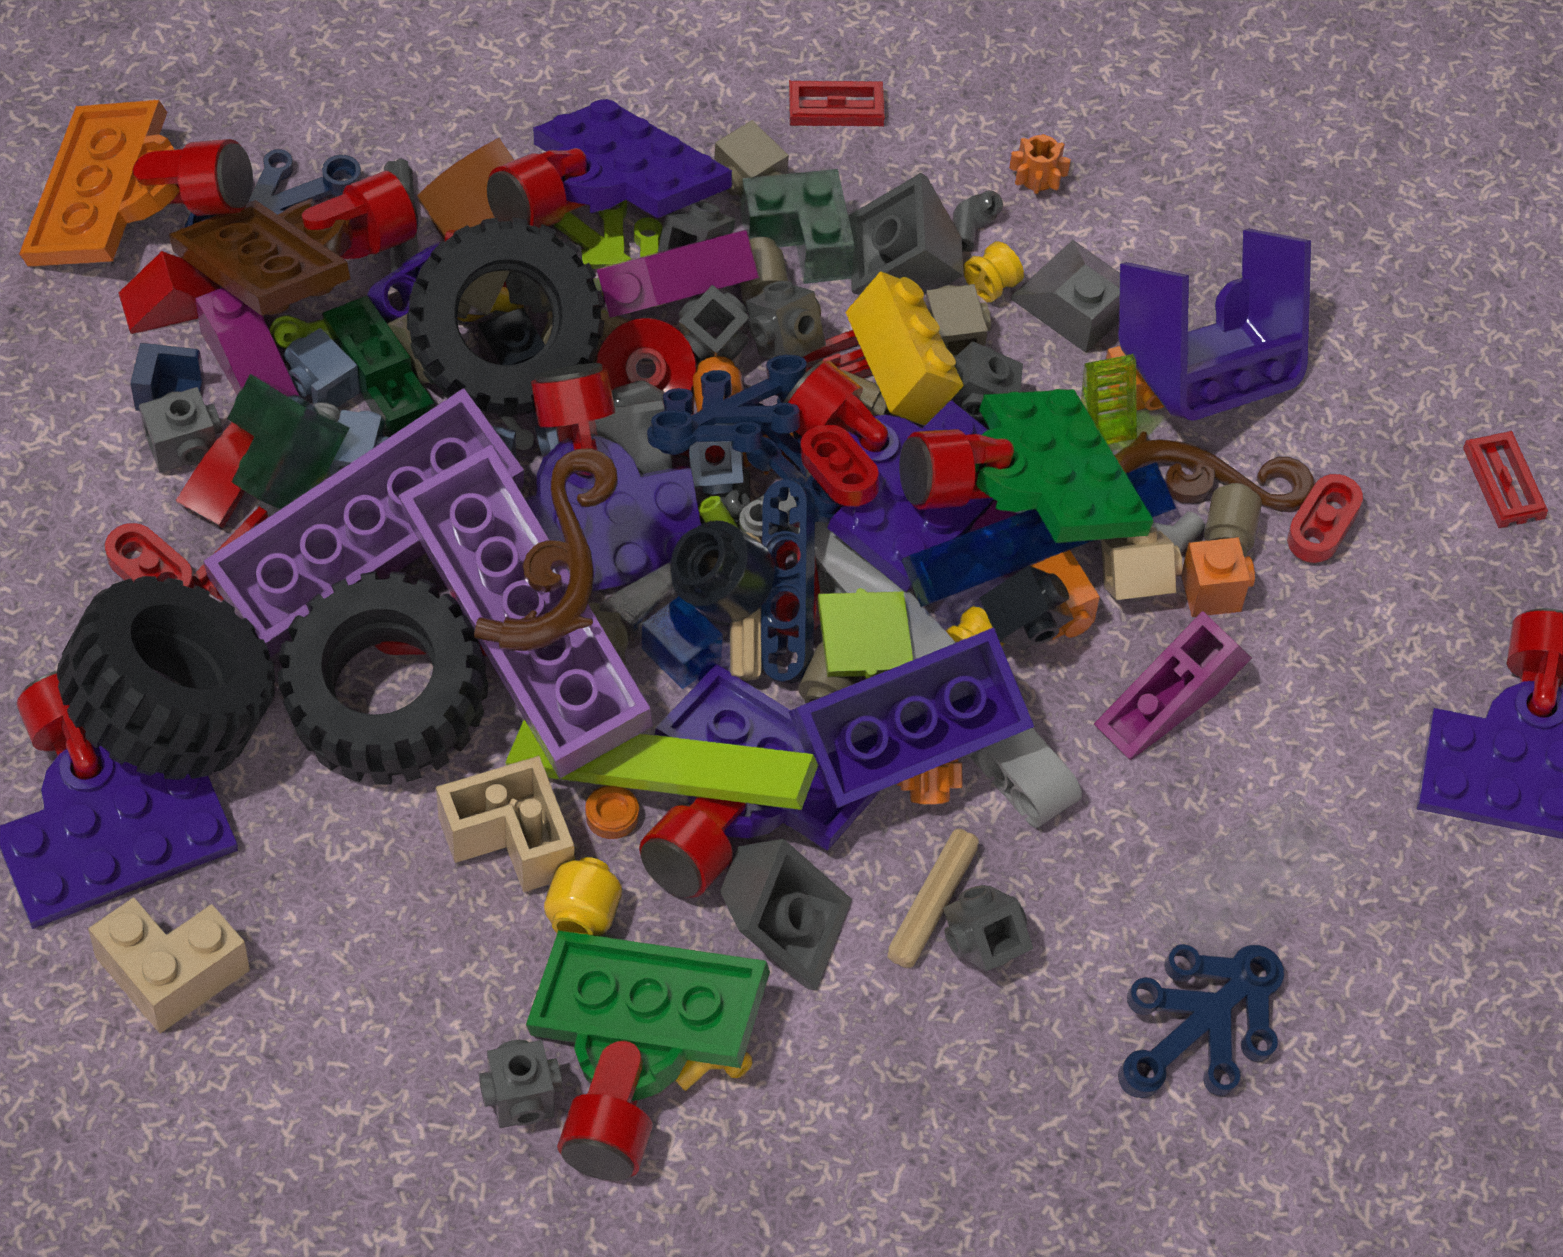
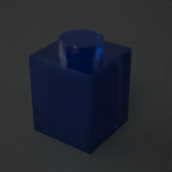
(682, 642)

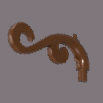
(1208, 466)
(574, 553)

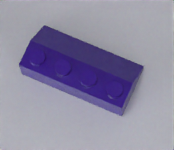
(912, 718)

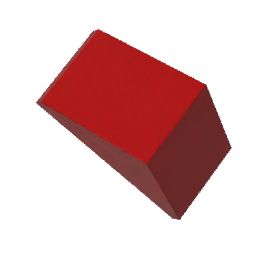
(164, 293)

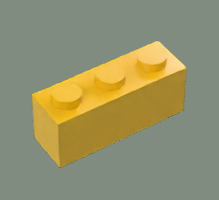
(904, 348)

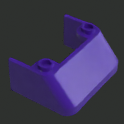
(1249, 351)

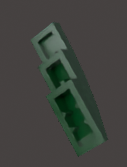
(381, 362)

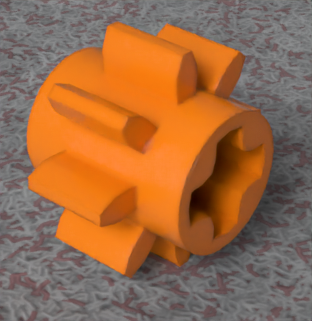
(1039, 163)
(935, 784)

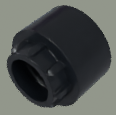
(722, 571)

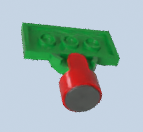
(1035, 456)
(634, 1026)

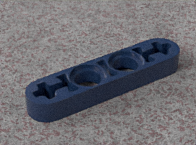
(796, 580)

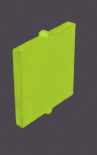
(864, 632)

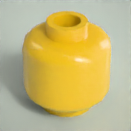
(583, 897)

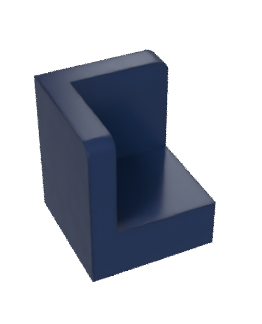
(163, 371)

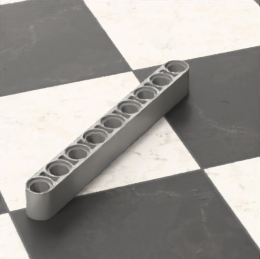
(1023, 764)

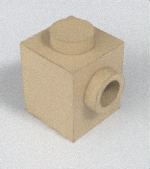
(1140, 565)

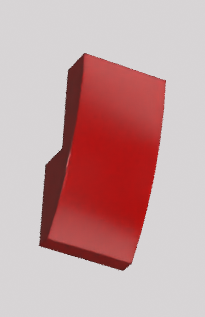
(210, 485)

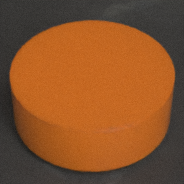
(612, 812)

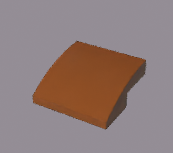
(460, 192)

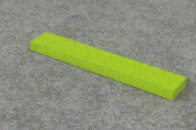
(690, 769)

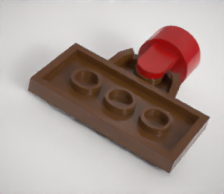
(301, 251)

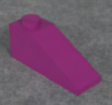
(677, 273)
(240, 341)
(1173, 686)

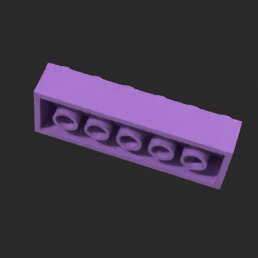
(347, 522)
(477, 538)

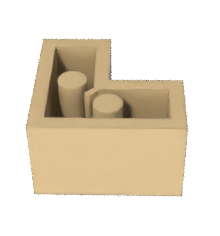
(507, 810)
(171, 971)

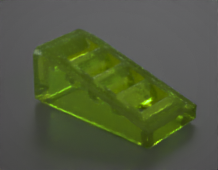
(1115, 425)

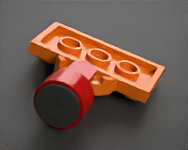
(121, 172)

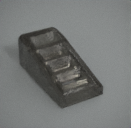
(641, 601)

